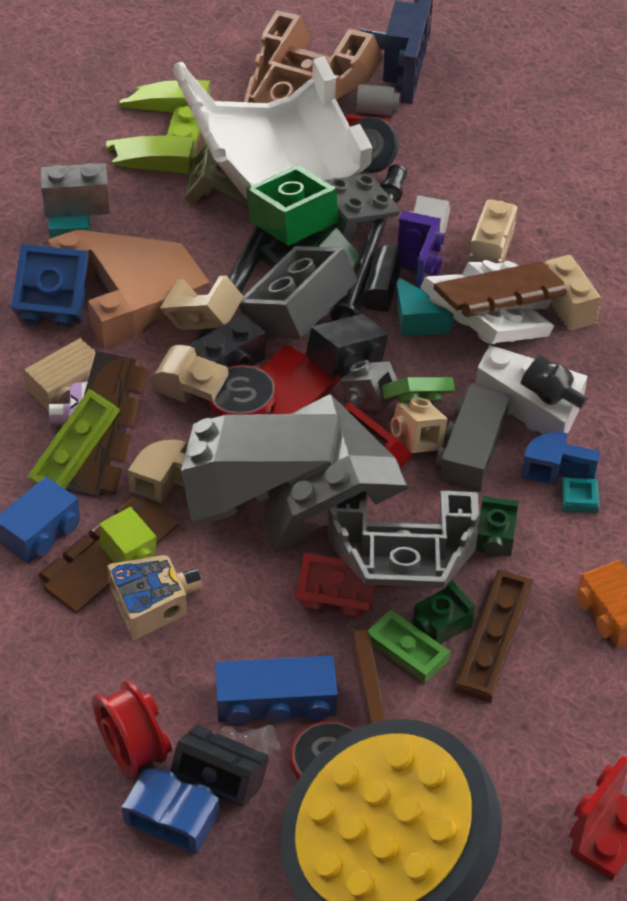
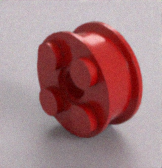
(130, 728)

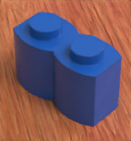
(171, 809)

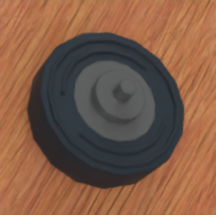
(383, 143)

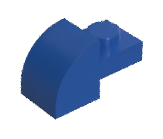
(551, 456)

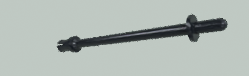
(393, 187)

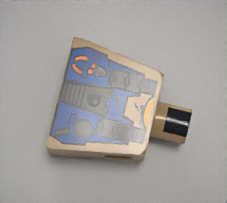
(151, 592)

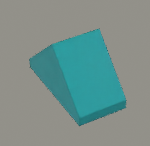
(418, 313)

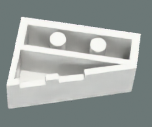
(503, 372)

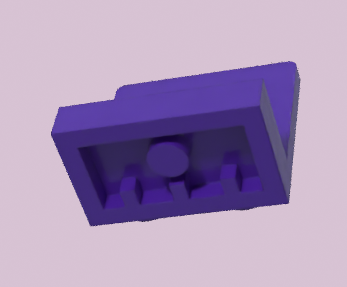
(419, 244)

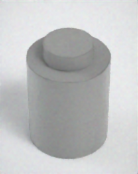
(377, 100)

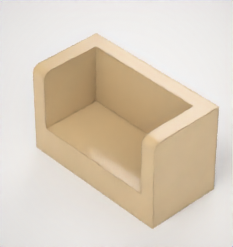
(201, 311)

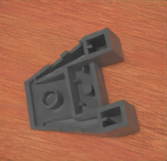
(405, 551)

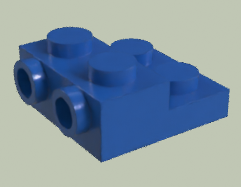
(50, 284)

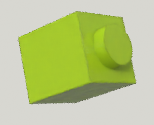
(127, 537)

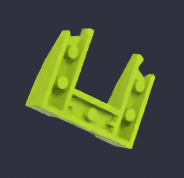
(166, 152)

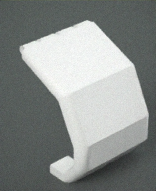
(271, 137)

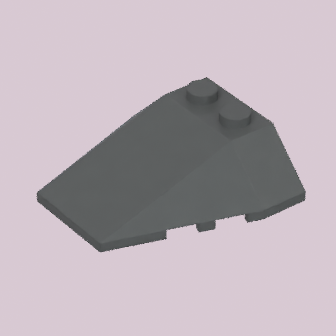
(248, 455)
(358, 466)

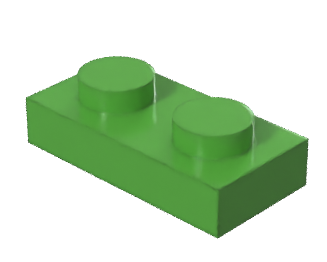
(418, 387)
(408, 646)

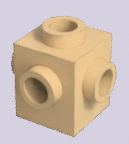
(419, 425)

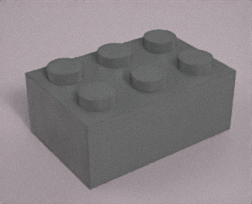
(299, 291)

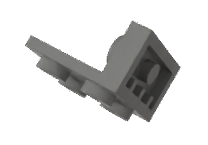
(358, 201)

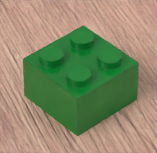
(292, 205)

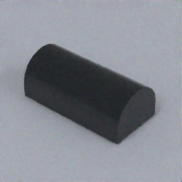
(382, 279)

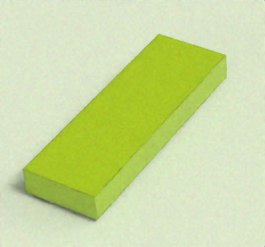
(75, 440)

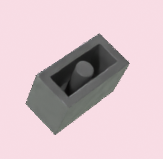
(75, 190)

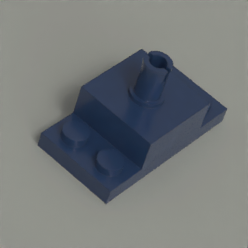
(405, 45)

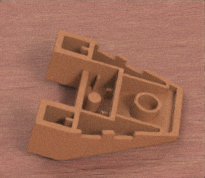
(287, 66)
(137, 277)

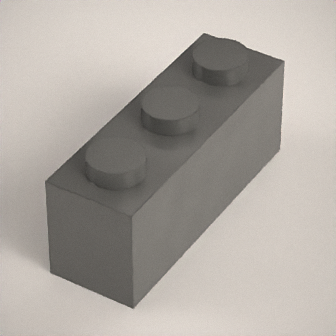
(473, 437)

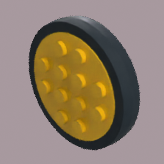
(392, 818)

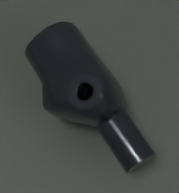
(552, 383)

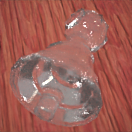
(259, 739)

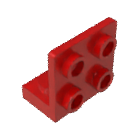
(602, 823)

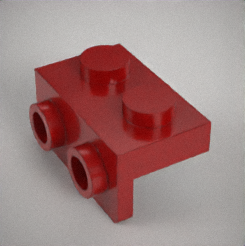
(333, 582)

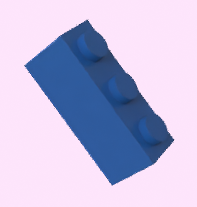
(276, 689)

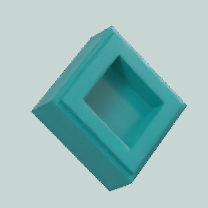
(580, 495)

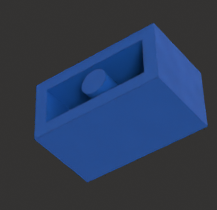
(38, 520)

